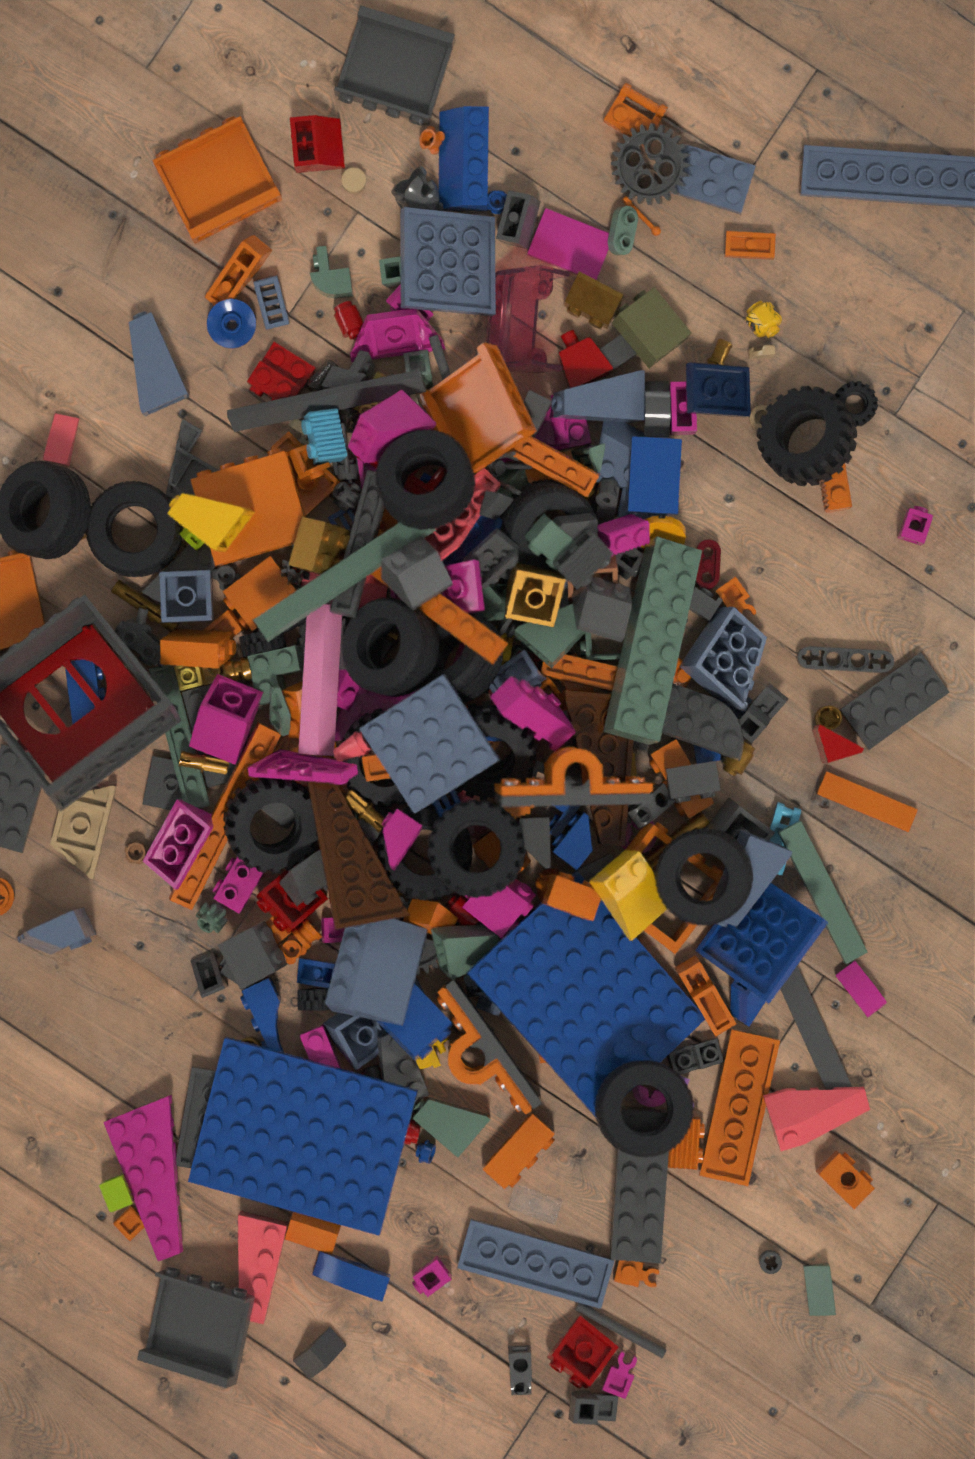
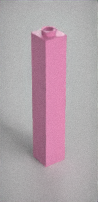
(320, 682)

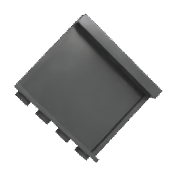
(395, 66)
(198, 1328)

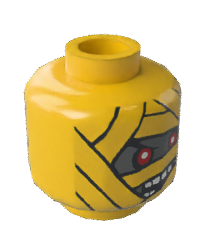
(763, 319)

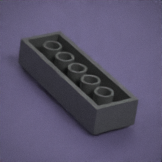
(639, 1195)

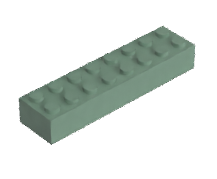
(652, 641)

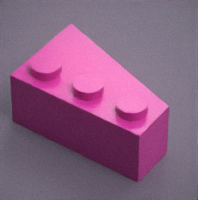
(534, 709)

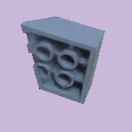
(617, 452)
(726, 657)
(62, 932)

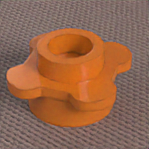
(426, 139)
(299, 950)

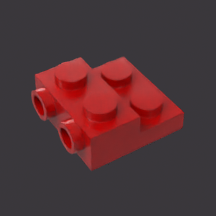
(280, 374)
(282, 908)
(582, 1353)

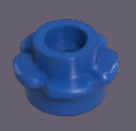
(492, 197)
(425, 1152)

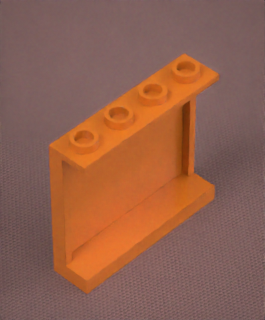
(216, 179)
(480, 408)
(268, 490)
(19, 599)

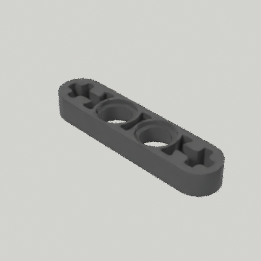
(845, 659)

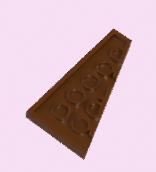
(588, 716)
(353, 874)

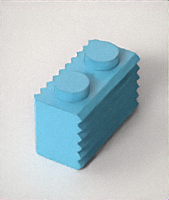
(324, 436)

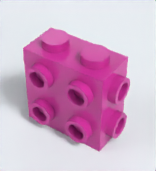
(502, 908)

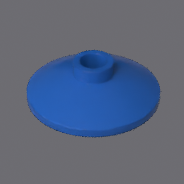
(228, 311)

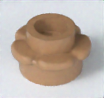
(130, 849)

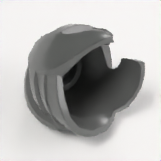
(417, 192)

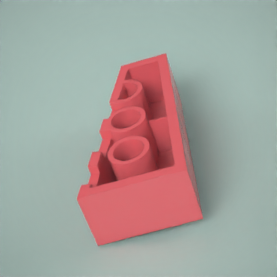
(258, 1258)

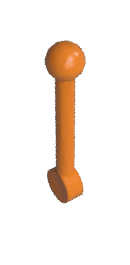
(655, 230)

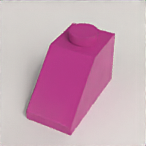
(399, 835)

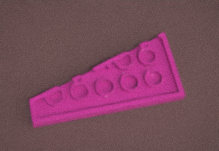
(149, 1164)

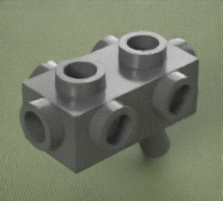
(138, 636)

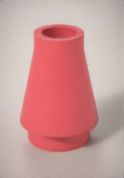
(353, 747)

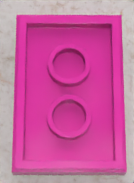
(569, 244)

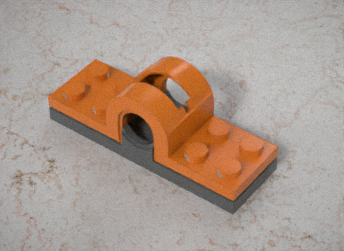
(590, 788)
(480, 1035)

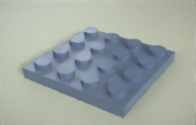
(447, 261)
(429, 743)

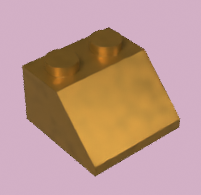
(592, 301)
(534, 594)

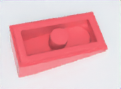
(61, 440)

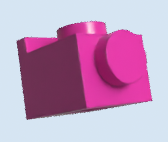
(923, 518)
(441, 1274)

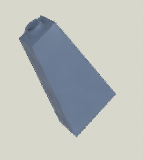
(155, 370)
(605, 400)
(766, 860)

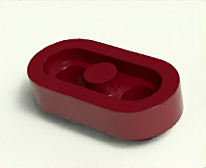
(709, 564)

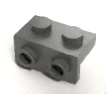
(495, 556)

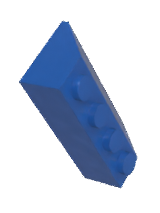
(464, 159)

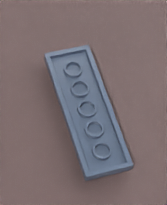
(535, 1263)

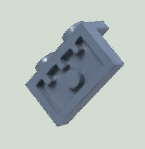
(521, 668)

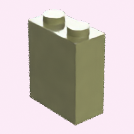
(650, 326)

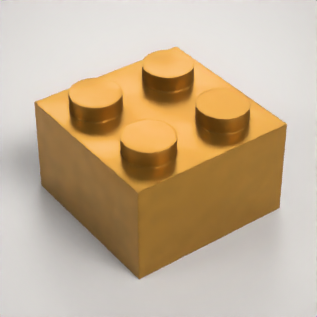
(318, 546)

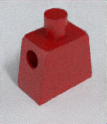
(582, 361)

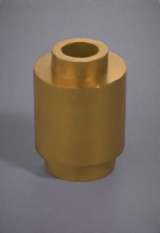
(734, 766)

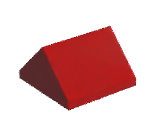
(833, 746)

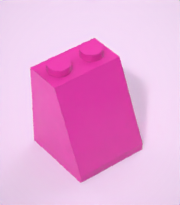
(386, 423)
(225, 719)

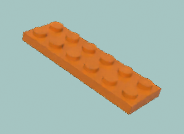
(739, 1107)

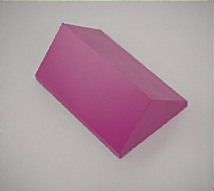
(179, 842)

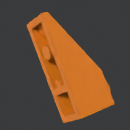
(239, 270)

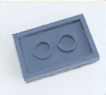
(716, 180)

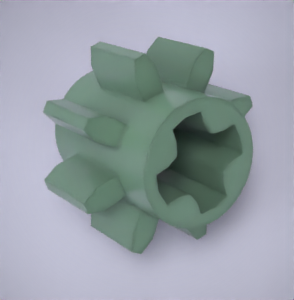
(211, 917)

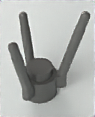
(498, 467)
(346, 469)

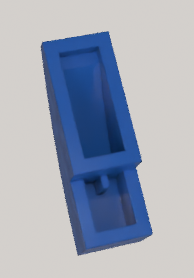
(352, 1275)

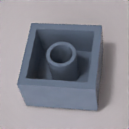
(186, 596)

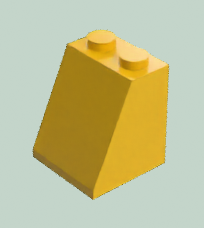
(210, 520)

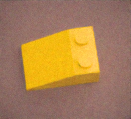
(629, 892)

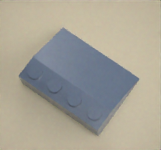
(376, 970)

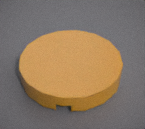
(667, 529)

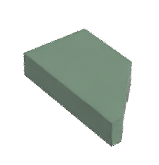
(279, 713)

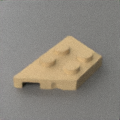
(82, 829)

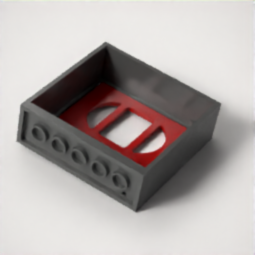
(103, 737)

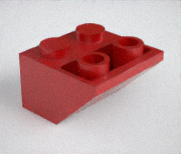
(316, 143)

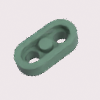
(622, 229)

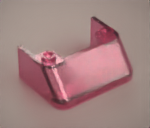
(516, 316)

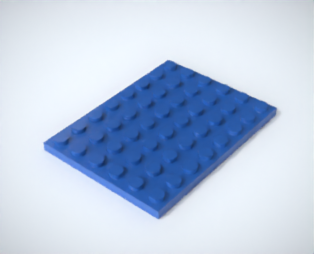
(584, 995)
(302, 1136)

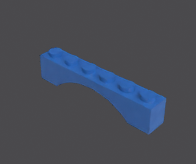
(264, 1004)

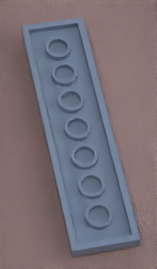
(888, 176)

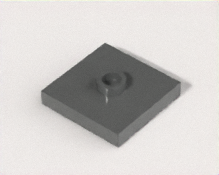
(162, 784)

